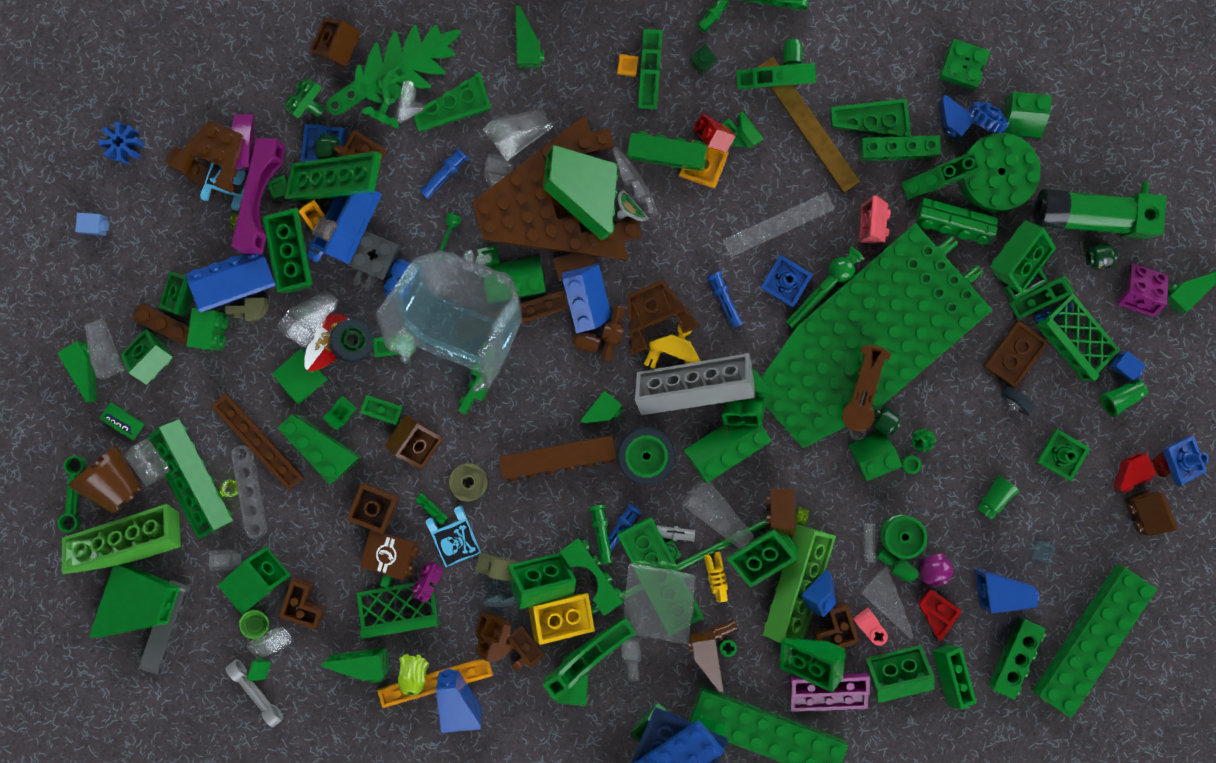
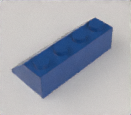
(229, 280)

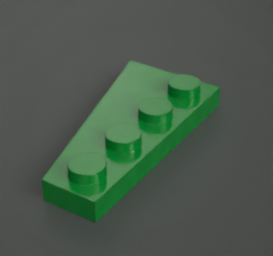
(875, 117)

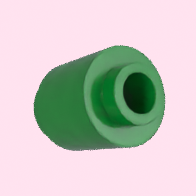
(792, 52)

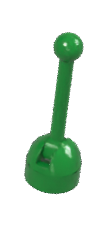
(452, 222)

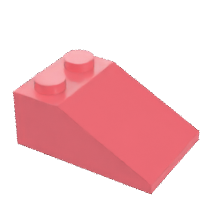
(874, 221)

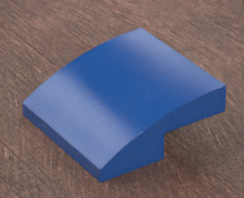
(312, 132)

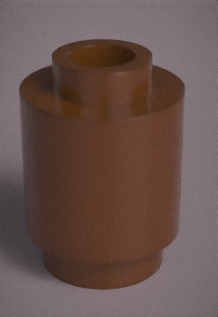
(586, 341)

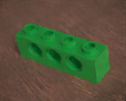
(899, 148)
(1014, 647)

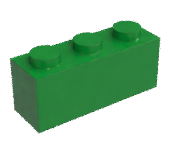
(954, 676)

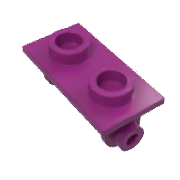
(422, 589)

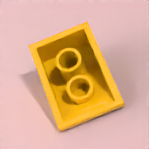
(561, 618)

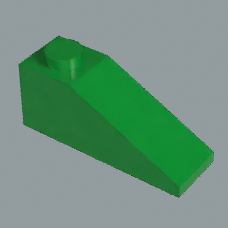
(528, 47)
(1188, 293)
(1042, 296)
(80, 368)

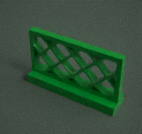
(1070, 351)
(395, 626)

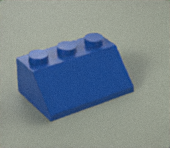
(586, 297)

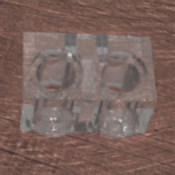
(146, 462)

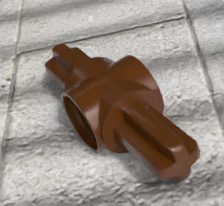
(613, 333)

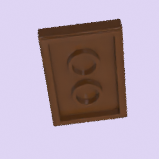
(1016, 354)

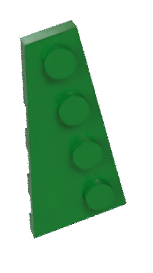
(461, 102)

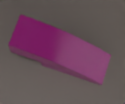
(245, 125)

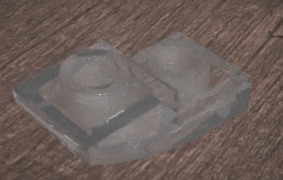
(271, 643)

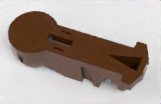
(858, 411)

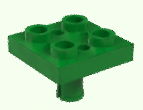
(304, 100)
(1069, 458)

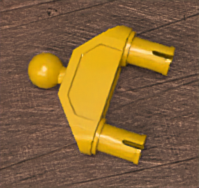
(672, 345)

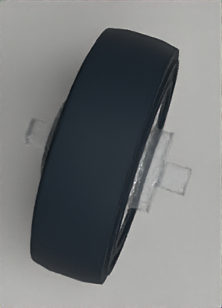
(1018, 400)

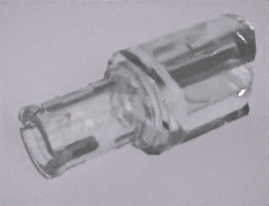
(632, 657)

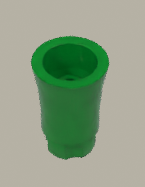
(1120, 399)
(997, 497)

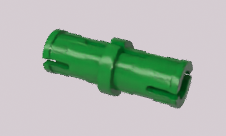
(712, 15)

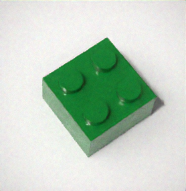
(207, 329)

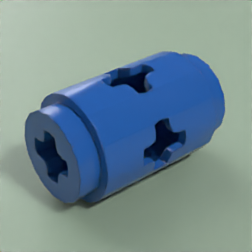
(396, 271)

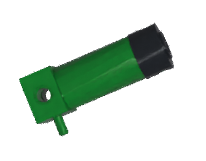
(1133, 216)

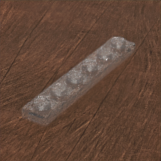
(778, 224)

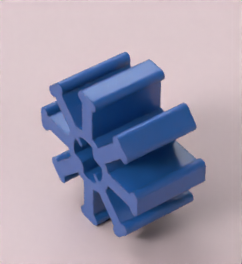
(124, 133)

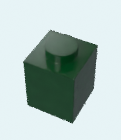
(703, 60)

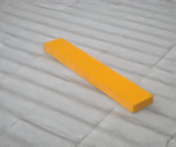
(470, 671)

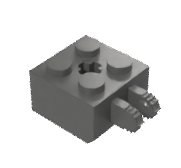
(362, 260)

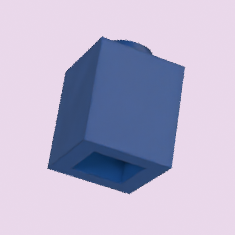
(1127, 366)

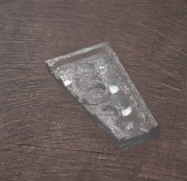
(713, 509)

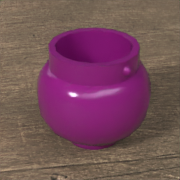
(936, 570)

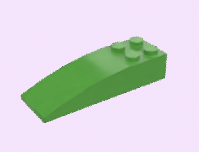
(122, 540)

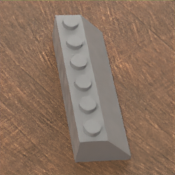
(695, 384)

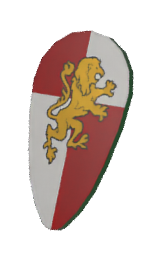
(318, 353)

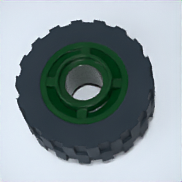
(356, 330)

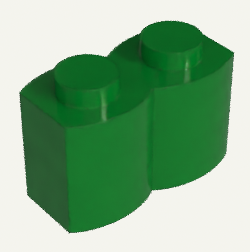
(744, 412)

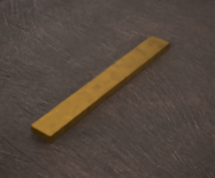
(814, 133)

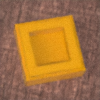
(627, 65)

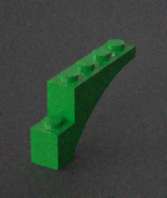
(587, 656)

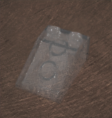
(516, 131)

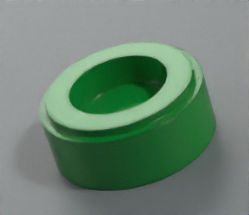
(911, 464)

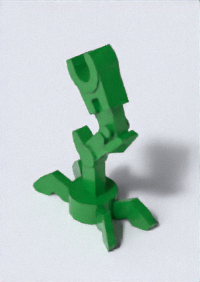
(389, 78)

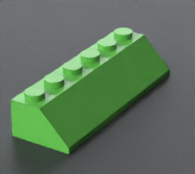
(788, 611)

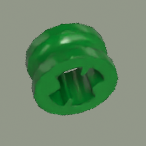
(723, 651)

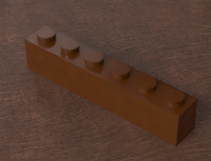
(557, 457)

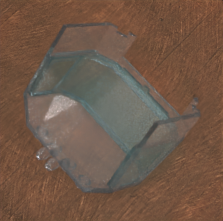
(453, 312)

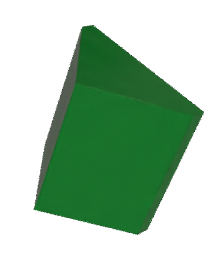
(176, 295)
(577, 693)

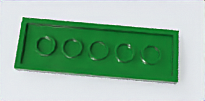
(333, 177)
(647, 548)

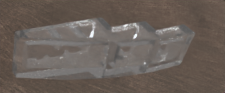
(631, 177)

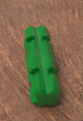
(429, 507)

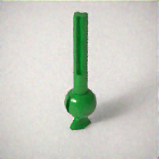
(841, 271)

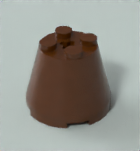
(108, 481)

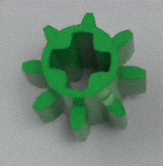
(923, 440)

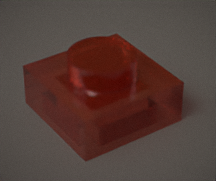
(1161, 465)

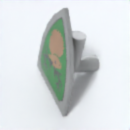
(628, 208)

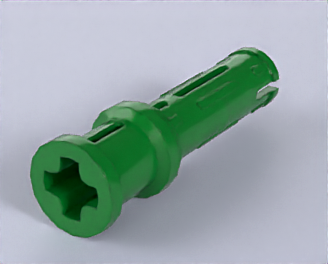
(600, 525)

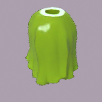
(412, 674)

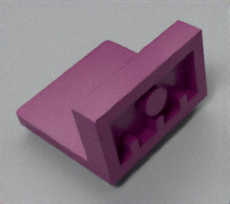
(1146, 291)

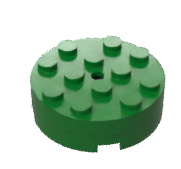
(1007, 174)

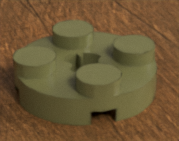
(463, 472)

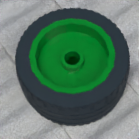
(631, 456)

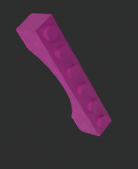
(265, 160)

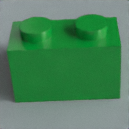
(1027, 114)
(146, 357)
(874, 456)

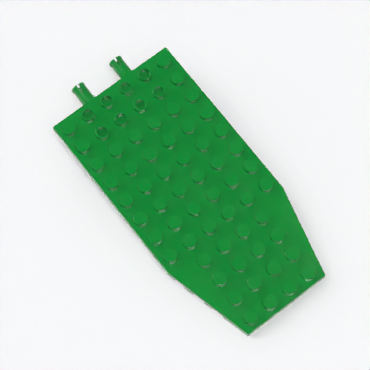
(899, 301)

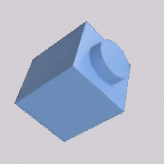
(91, 224)

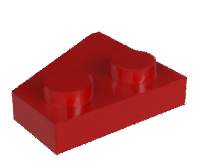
(938, 613)

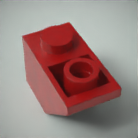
(713, 133)
(1134, 471)

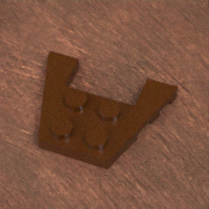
(215, 145)
(653, 306)

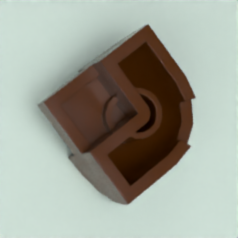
(492, 636)

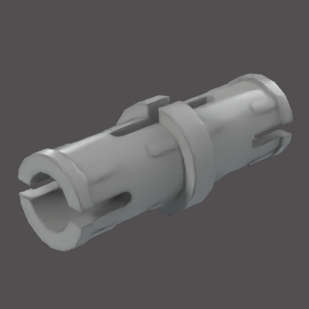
(676, 533)

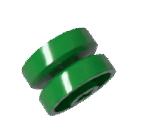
(914, 538)

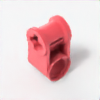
(869, 625)

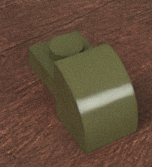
(253, 310)
(494, 566)

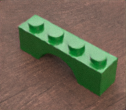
(607, 596)

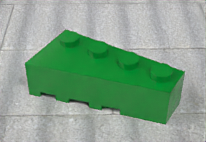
(319, 448)

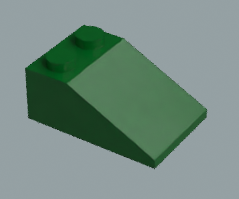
(813, 661)
(362, 665)

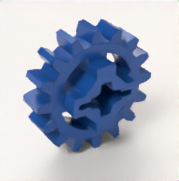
(988, 117)

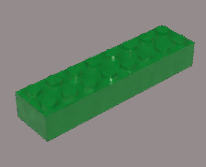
(1094, 640)
(765, 731)

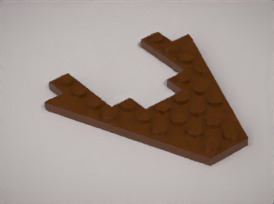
(523, 213)

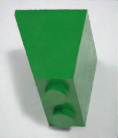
(254, 580)

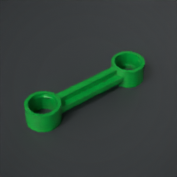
(71, 496)

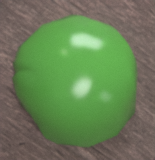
(254, 624)

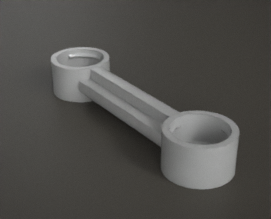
(270, 712)

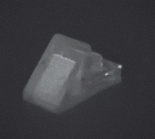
(407, 107)

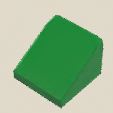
(258, 669)

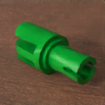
(899, 567)

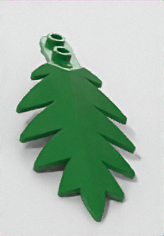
(415, 56)

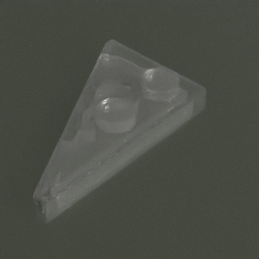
(884, 596)

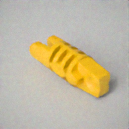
(717, 577)

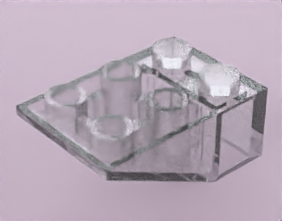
(305, 318)

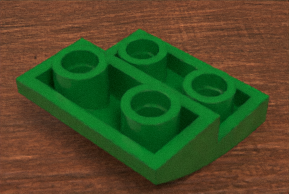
(296, 379)

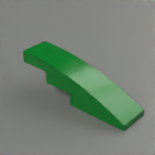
(650, 69)

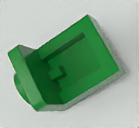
(339, 413)

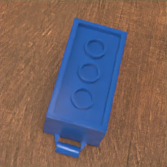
(352, 216)

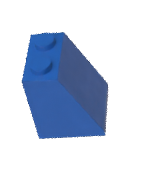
(1003, 593)
(457, 703)

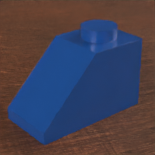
(954, 118)
(821, 595)

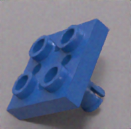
(784, 268)
(1185, 460)

